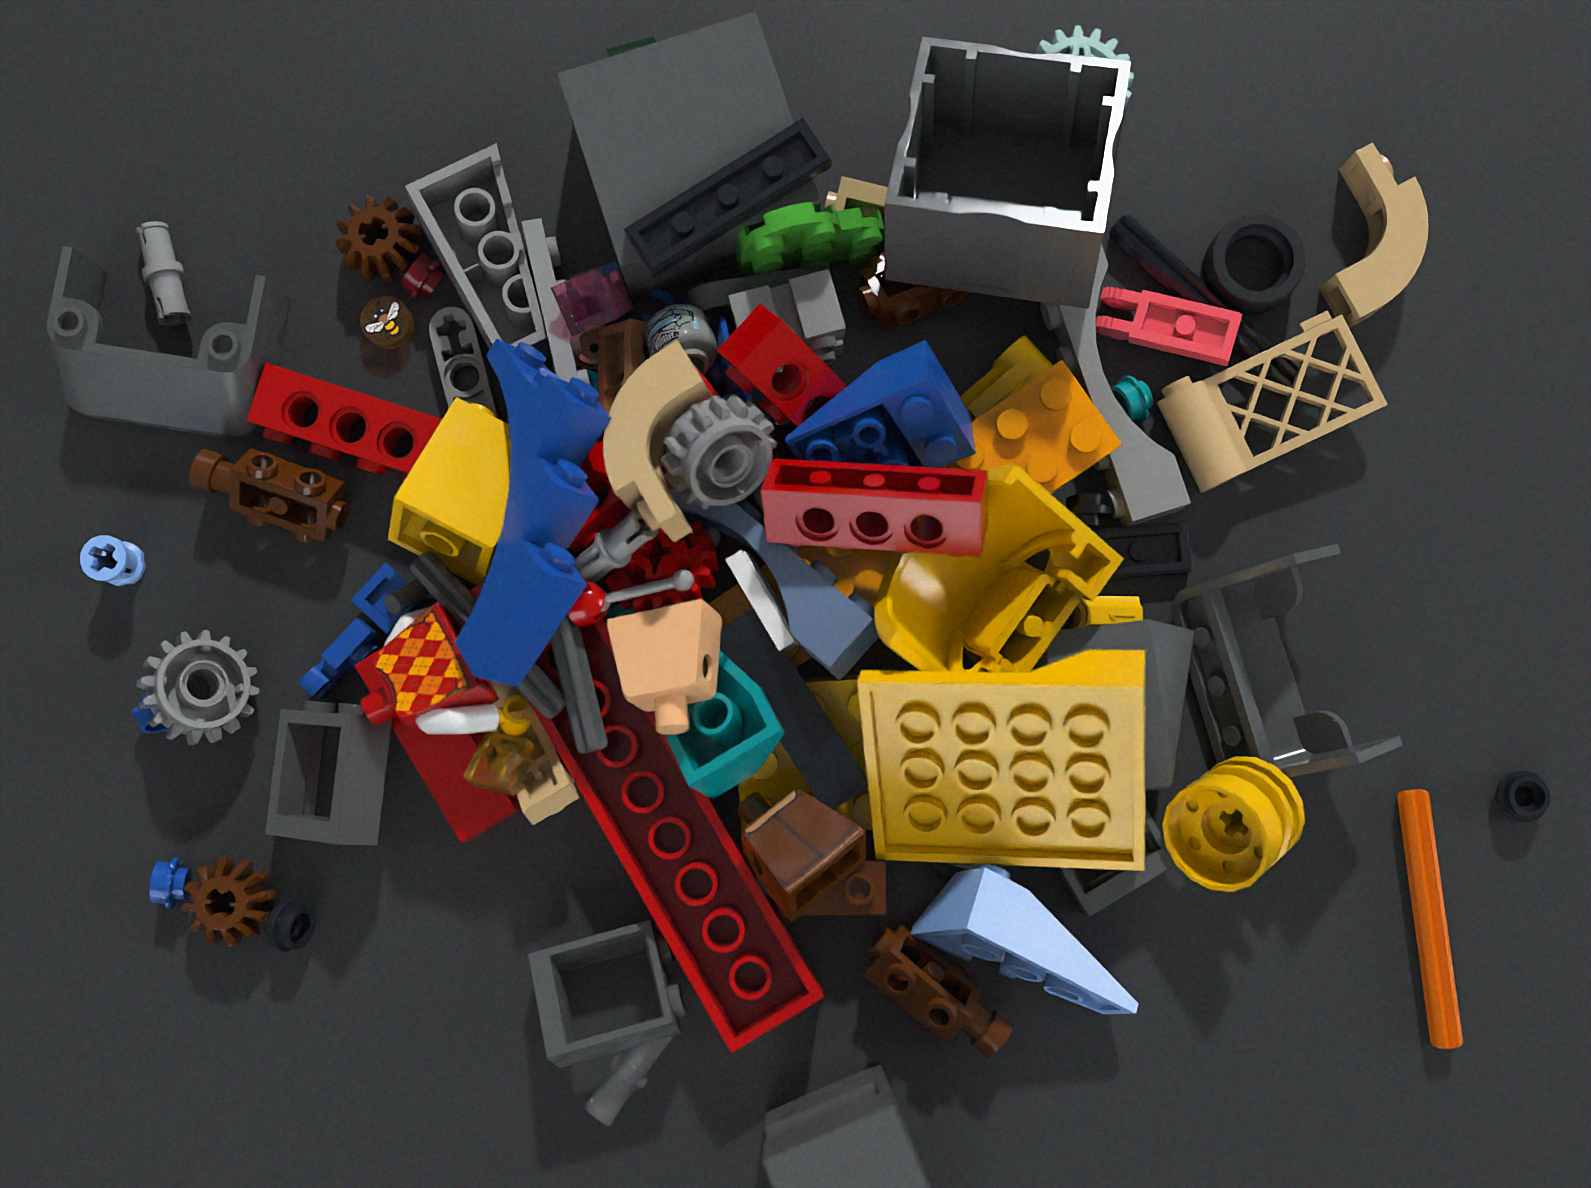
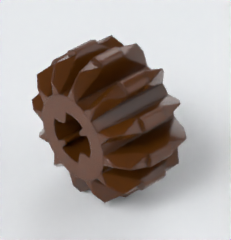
(373, 224)
(209, 898)

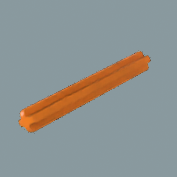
(1430, 919)

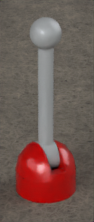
(595, 602)

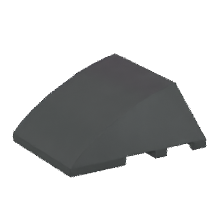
(1166, 676)

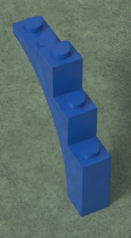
(546, 506)

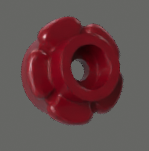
(423, 277)

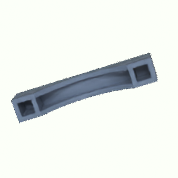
(820, 617)

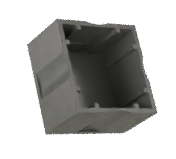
(669, 120)
(1004, 172)
(842, 1138)

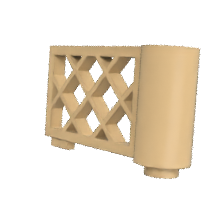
(1206, 425)

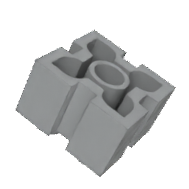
(805, 305)

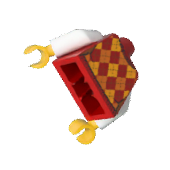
(432, 684)

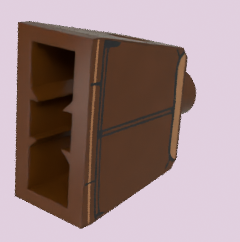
(799, 848)

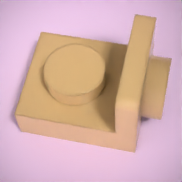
(858, 194)

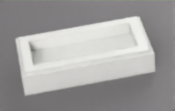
(762, 599)

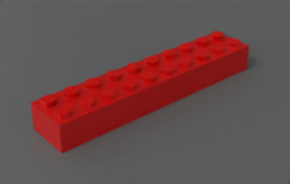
(682, 860)

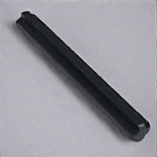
(1187, 285)

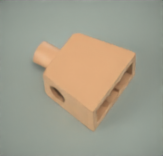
(668, 659)

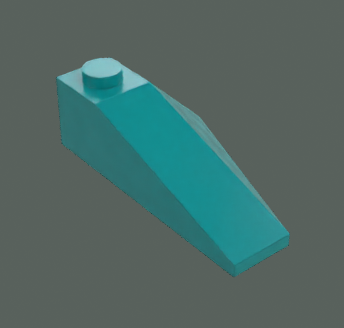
(726, 734)

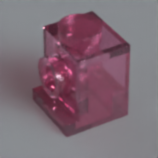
(591, 299)

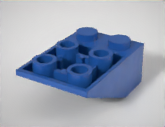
(891, 415)

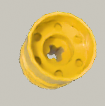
(1233, 823)

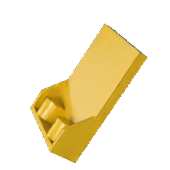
(1009, 763)

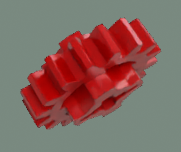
(660, 560)

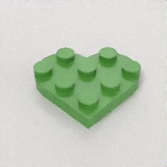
(806, 238)

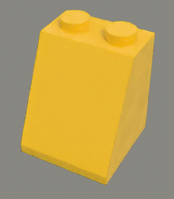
(457, 492)

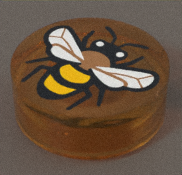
(387, 322)

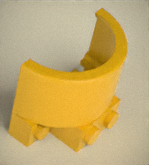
(995, 603)

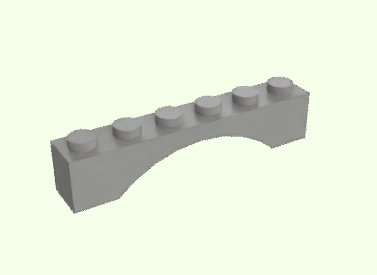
(1140, 473)

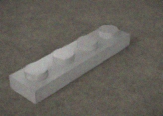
(542, 257)

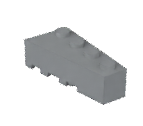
(478, 240)

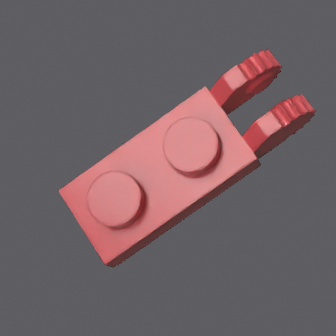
(1171, 324)

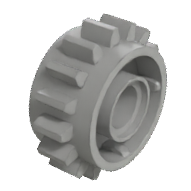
(718, 451)
(177, 707)

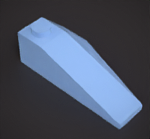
(1005, 923)

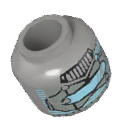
(689, 327)

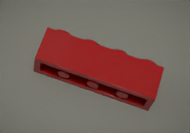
(442, 763)

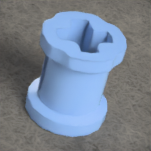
(102, 569)

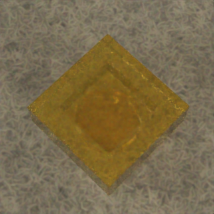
(500, 762)

